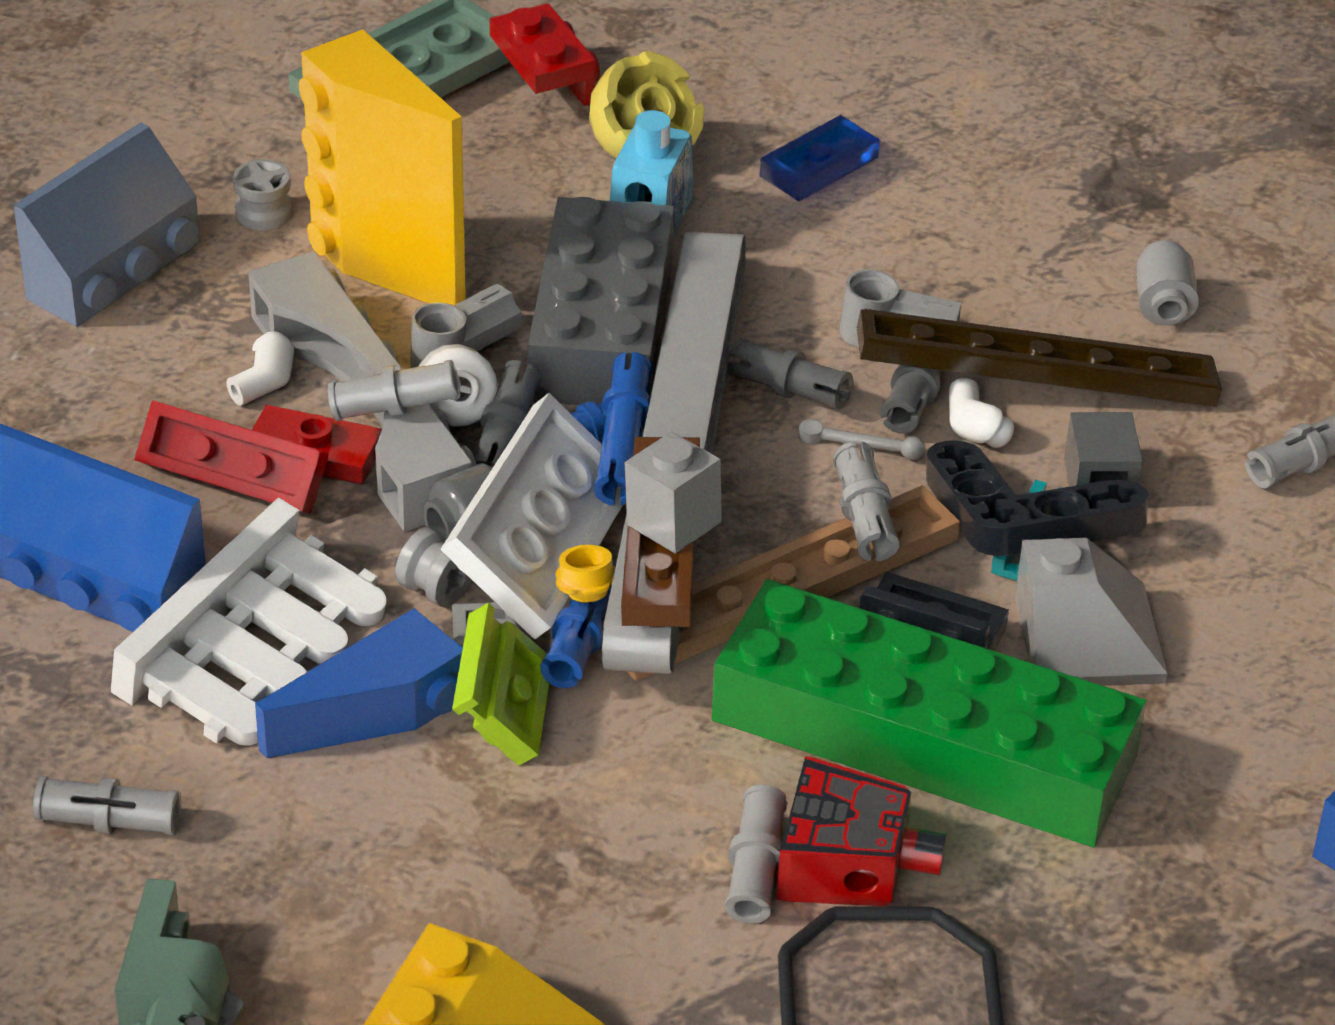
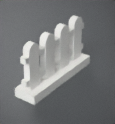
(217, 604)

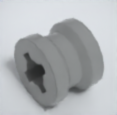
(262, 194)
(428, 568)

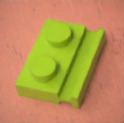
(502, 685)

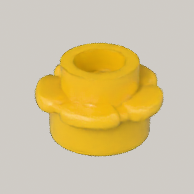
(585, 572)

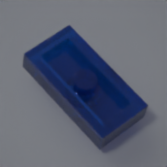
(819, 158)

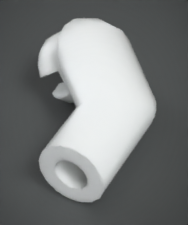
(270, 370)
(975, 419)

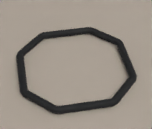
(886, 913)

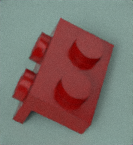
(546, 51)

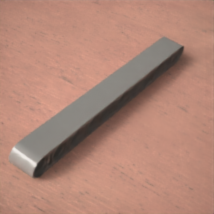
(683, 401)

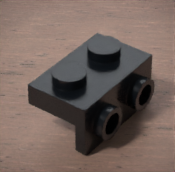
(937, 610)

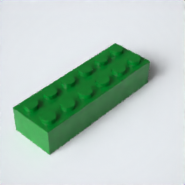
(928, 711)

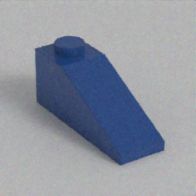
(365, 692)

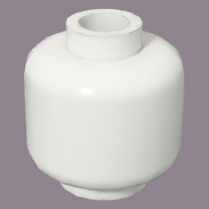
(481, 379)

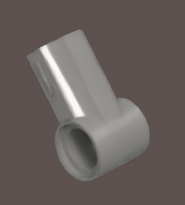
(881, 292)
(470, 323)

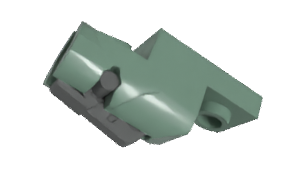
(169, 975)

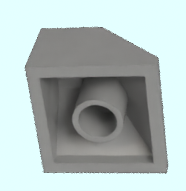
(1086, 614)

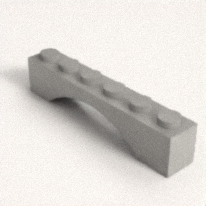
(334, 334)

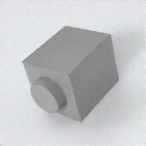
(673, 492)

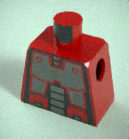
(851, 838)

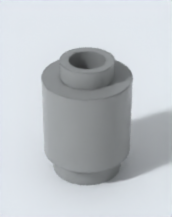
(1166, 283)

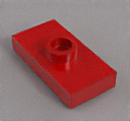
(348, 443)

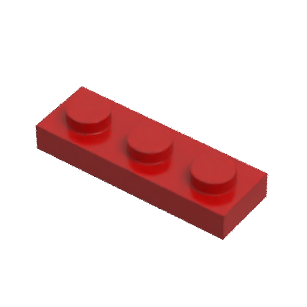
(231, 456)

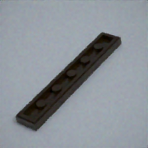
(1038, 357)

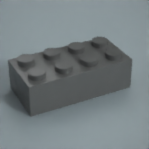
(599, 294)

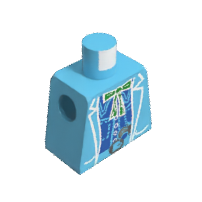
(655, 163)

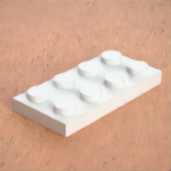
(530, 513)

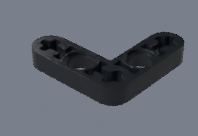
(999, 520)

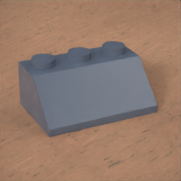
(104, 226)

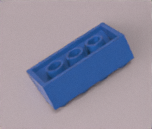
(93, 531)

